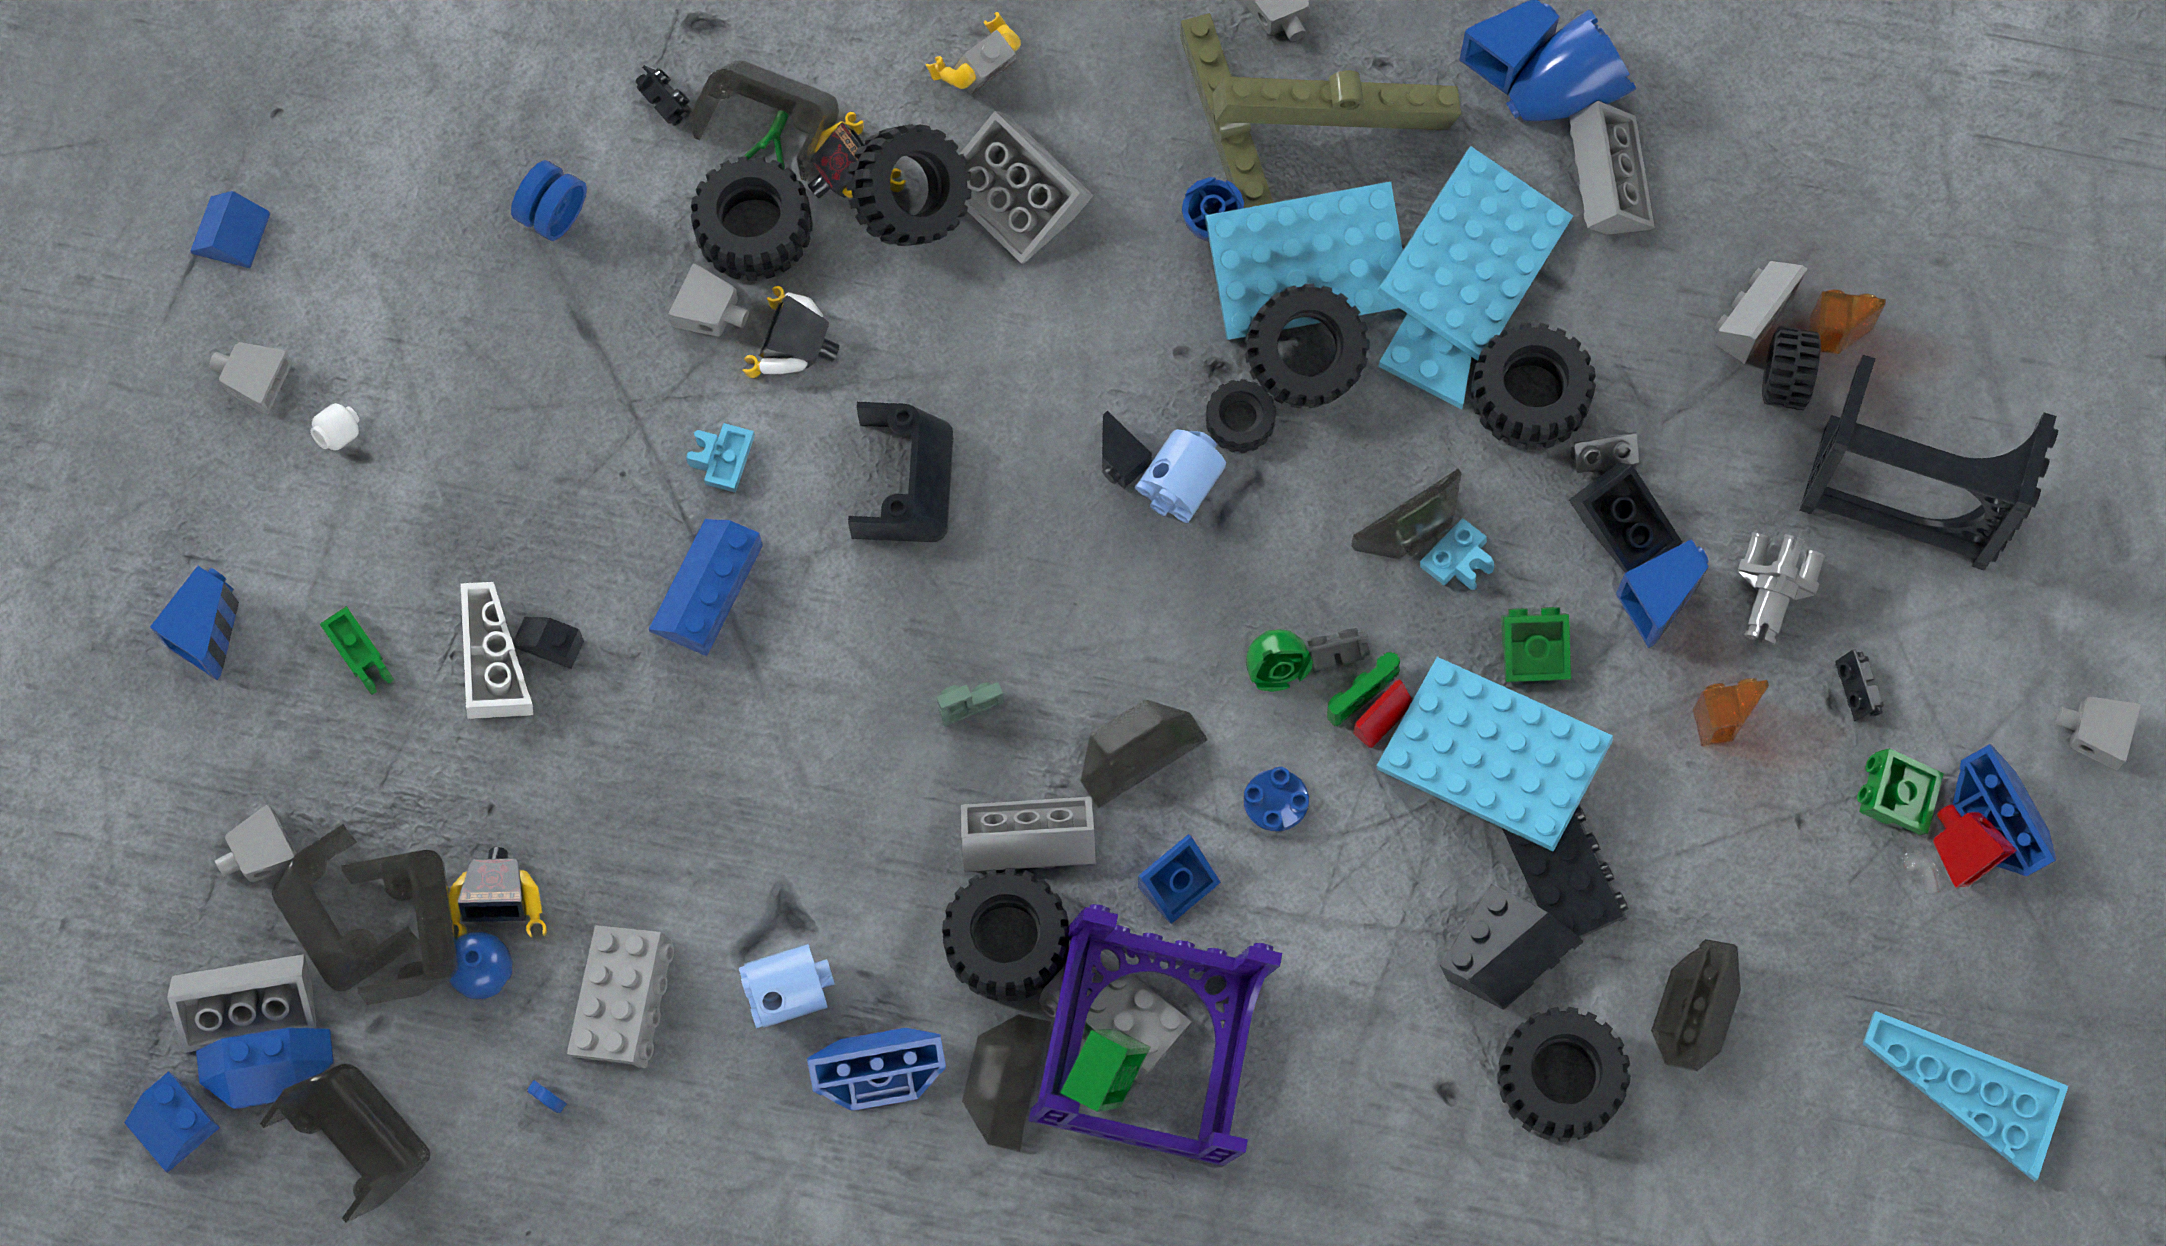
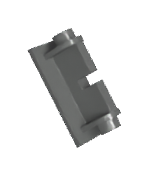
(1605, 452)
(1347, 645)

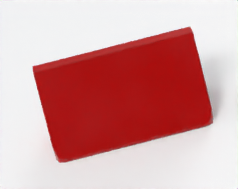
(1383, 714)

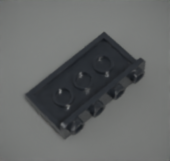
(1571, 878)

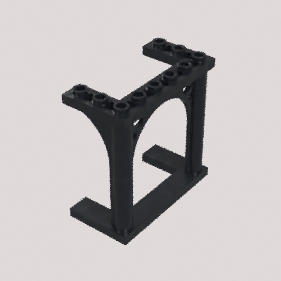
(2000, 483)

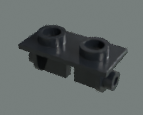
(657, 85)
(1854, 674)

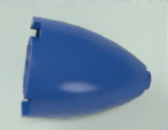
(1570, 73)

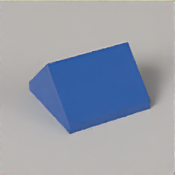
(230, 229)
(1178, 879)

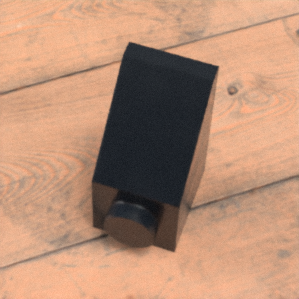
(1122, 453)
(549, 640)

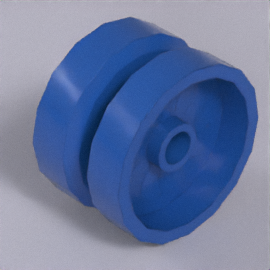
(548, 200)

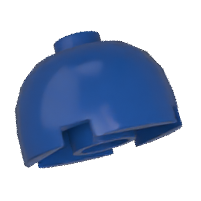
(1207, 198)
(482, 965)

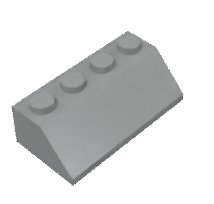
(1611, 170)
(1027, 834)
(241, 1000)

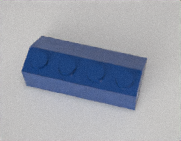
(707, 584)

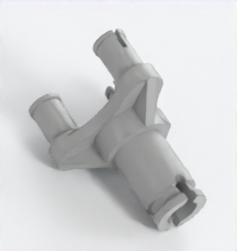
(1777, 582)

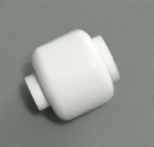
(335, 427)

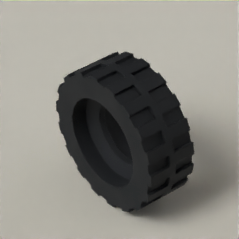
(1235, 439)

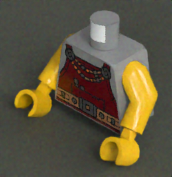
(982, 61)

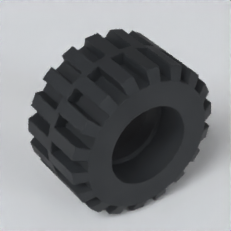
(1791, 368)

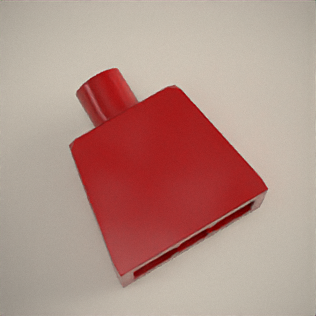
(1969, 846)

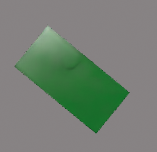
(1105, 1069)

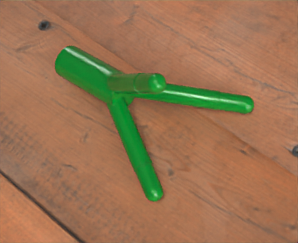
(773, 135)

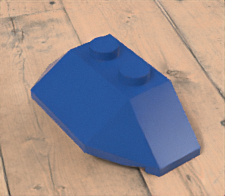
(1996, 791)
(262, 1064)
(877, 1068)

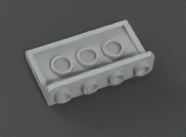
(621, 996)
(1128, 1008)

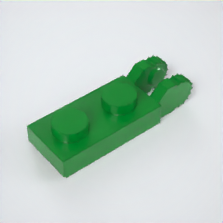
(355, 647)
(1363, 689)

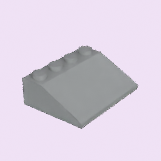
(1019, 187)

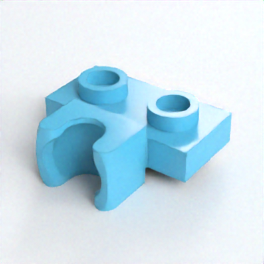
(723, 456)
(1458, 555)

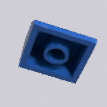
(170, 1121)

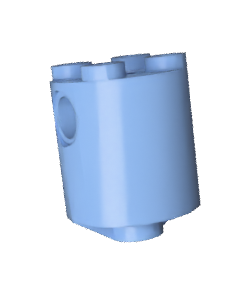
(1182, 474)
(785, 985)

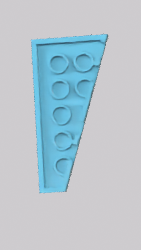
(1428, 361)
(1989, 1096)

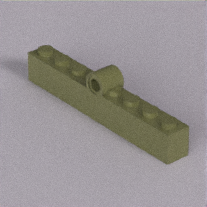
(1336, 102)
(1231, 139)

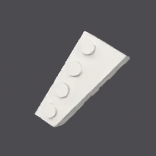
(490, 663)

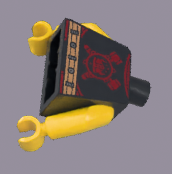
(833, 157)
(495, 892)

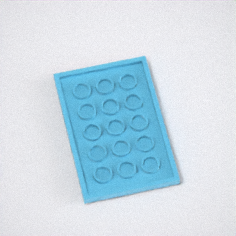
(1321, 239)
(1475, 253)
(1495, 753)

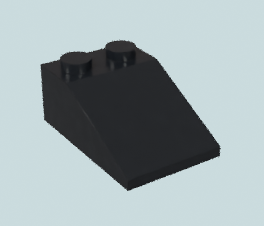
(1625, 517)

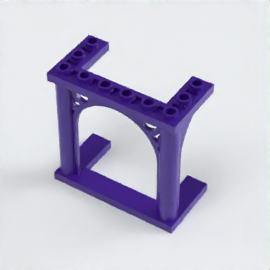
(1097, 931)

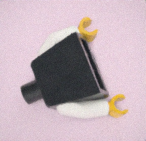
(793, 337)

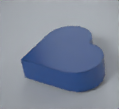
(546, 1097)

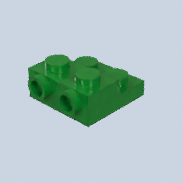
(1536, 645)
(1900, 791)

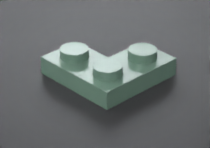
(958, 703)

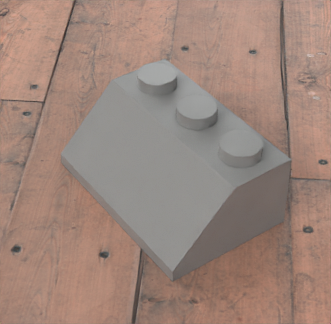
(1758, 308)

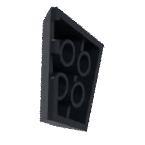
(1506, 948)

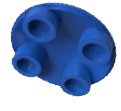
(1276, 799)

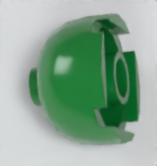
(1277, 659)

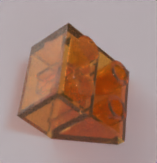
(1844, 318)
(1724, 710)

